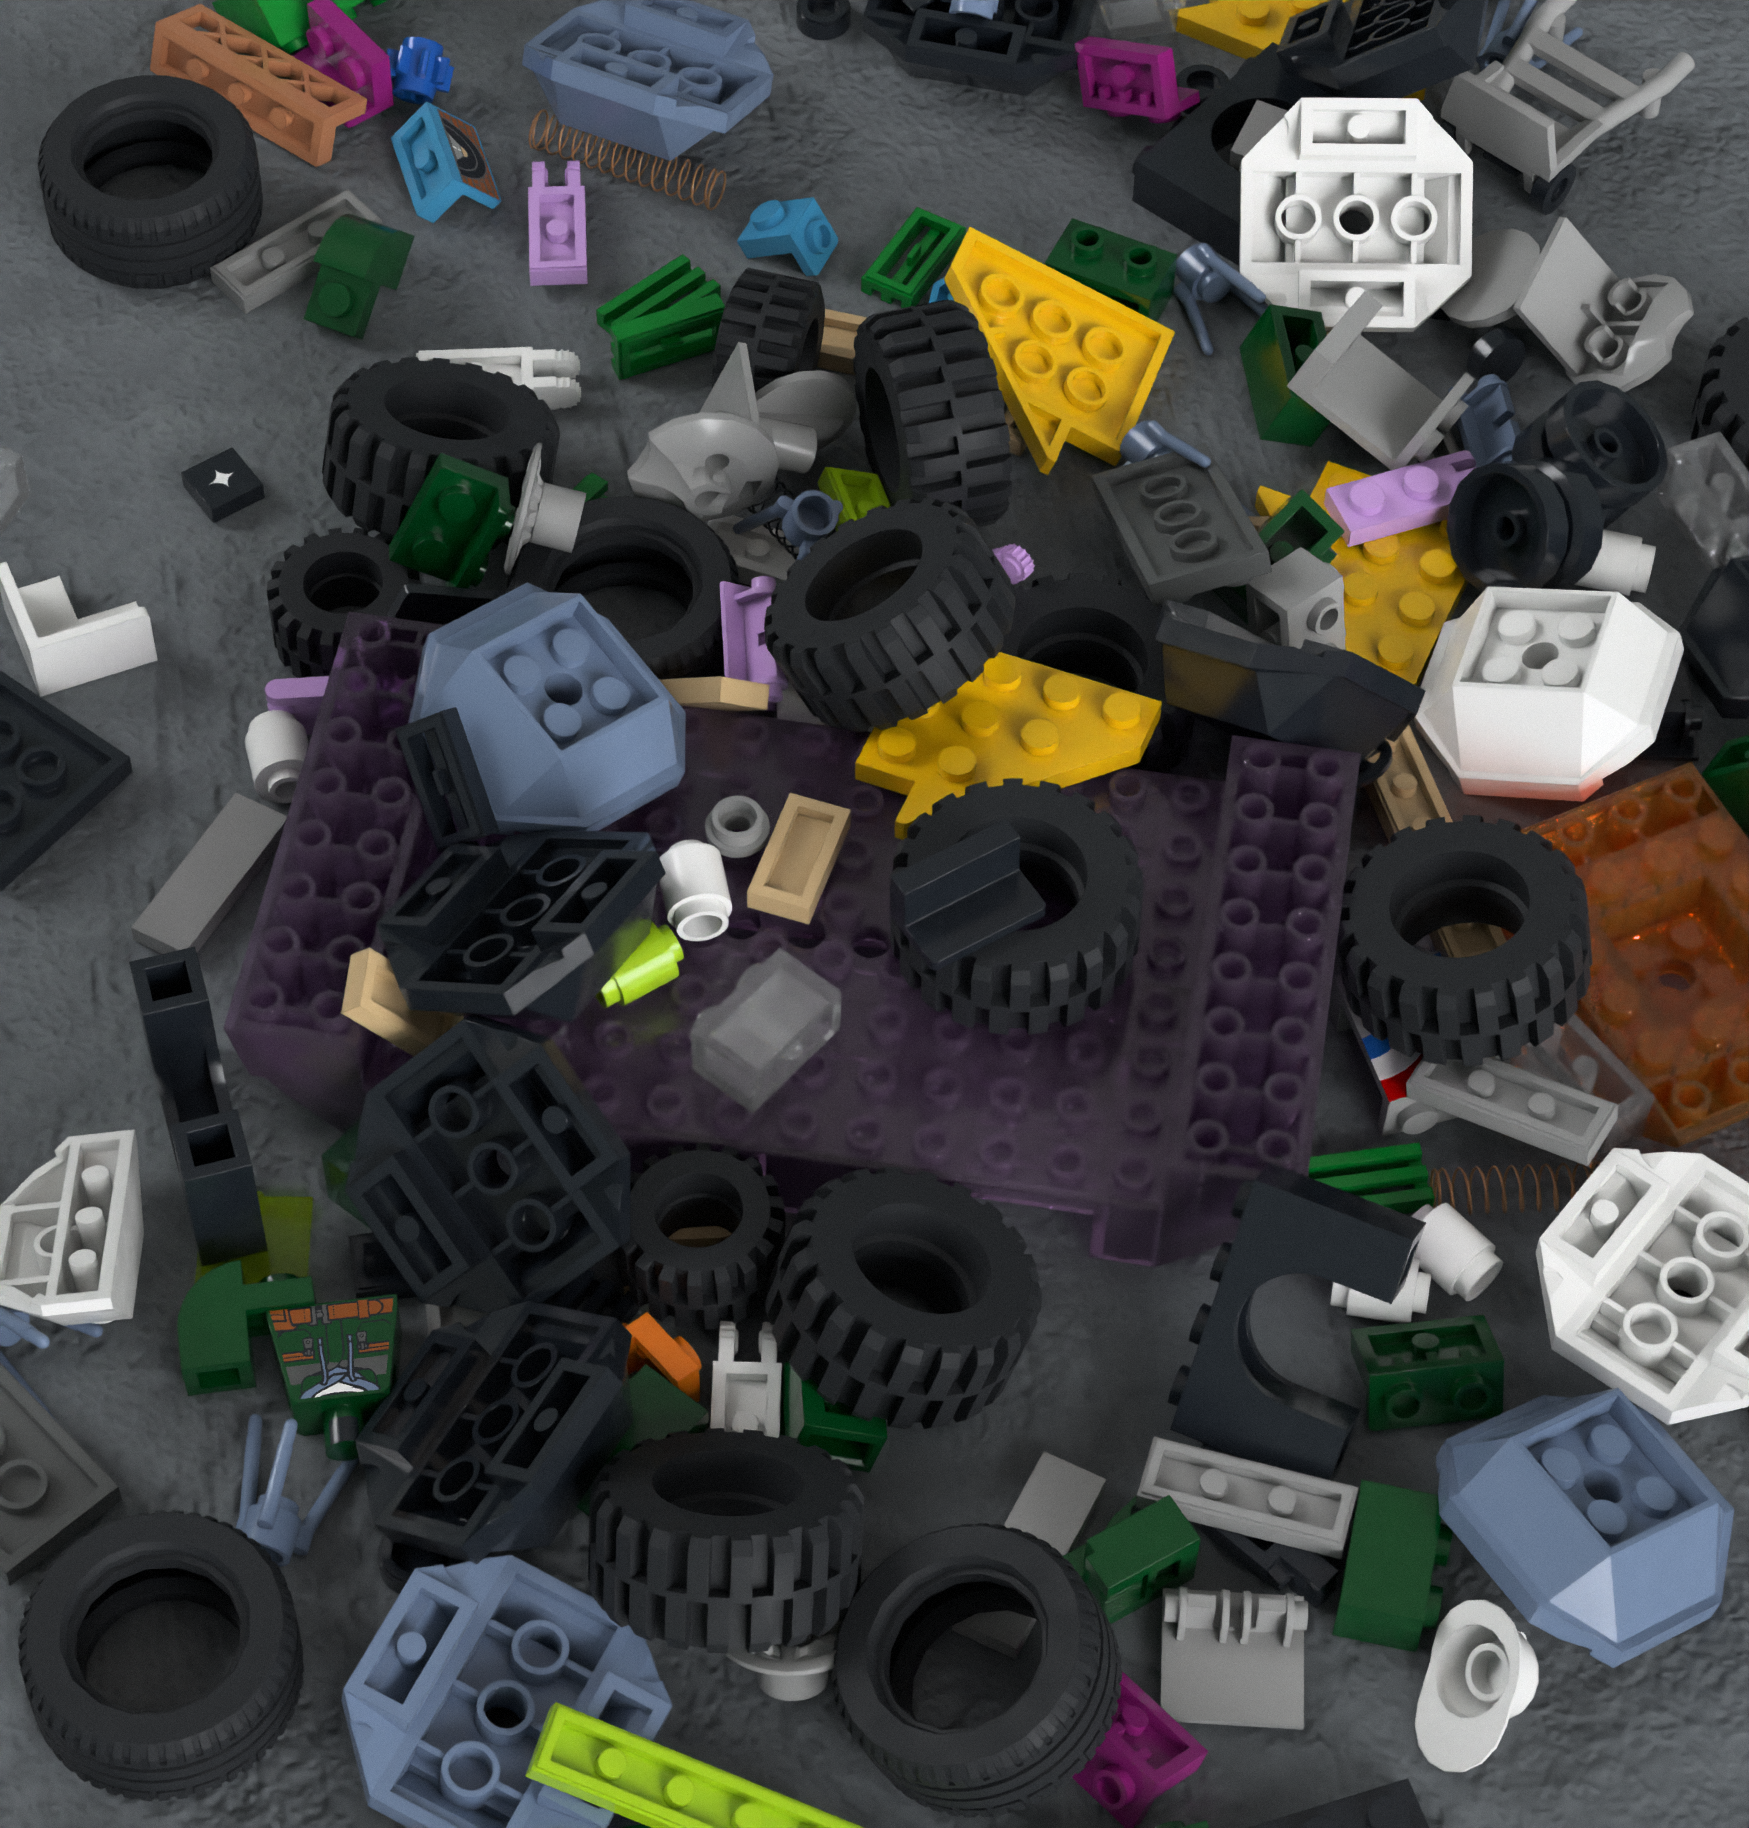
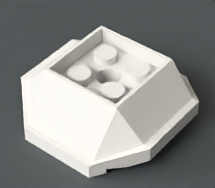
(1368, 159)
(1546, 690)
(1611, 1274)

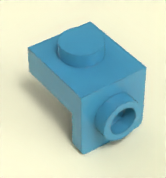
(792, 228)

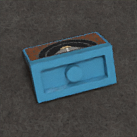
(442, 162)

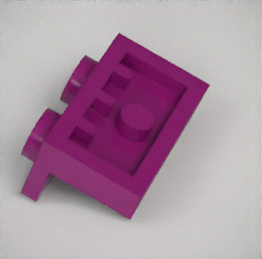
(348, 57)
(1131, 79)
(1139, 1757)

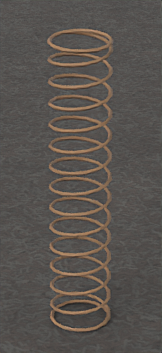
(706, 195)
(1503, 1184)

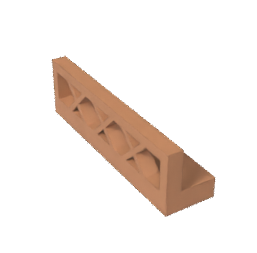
(274, 107)

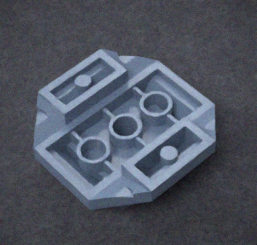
(650, 72)
(553, 711)
(1589, 1521)
(477, 1643)

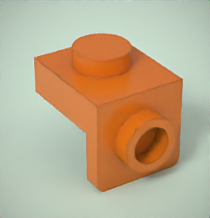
(666, 1355)

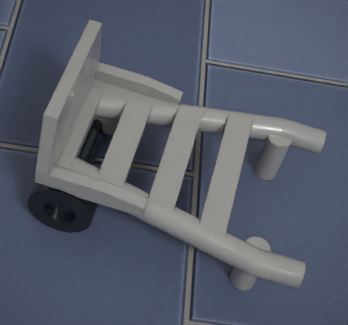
(1526, 140)

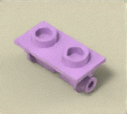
(744, 636)

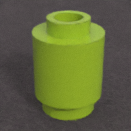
(645, 970)

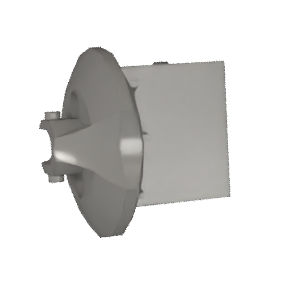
(1573, 304)
(740, 439)

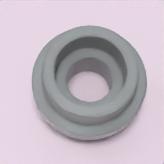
(737, 813)

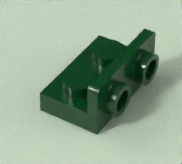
(454, 523)
(1429, 1372)

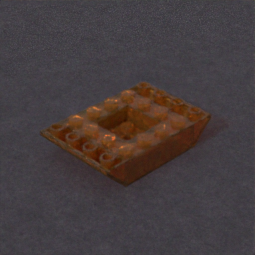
(1665, 898)

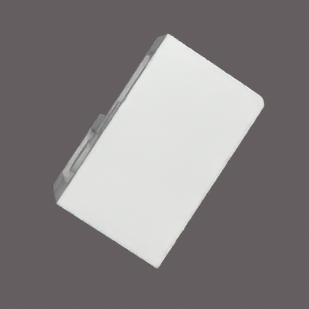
(69, 649)

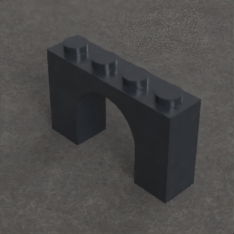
(1185, 176)
(198, 1108)
(1230, 1391)

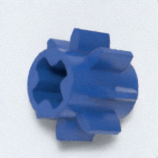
(419, 70)

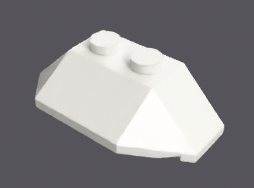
(75, 1233)

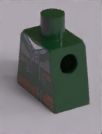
(337, 1365)

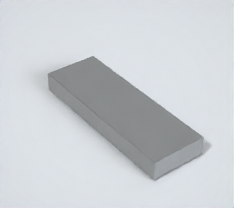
(284, 255)
(211, 877)
(1517, 1105)
(1249, 1497)
(1054, 1509)

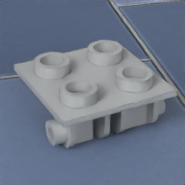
(1233, 1658)

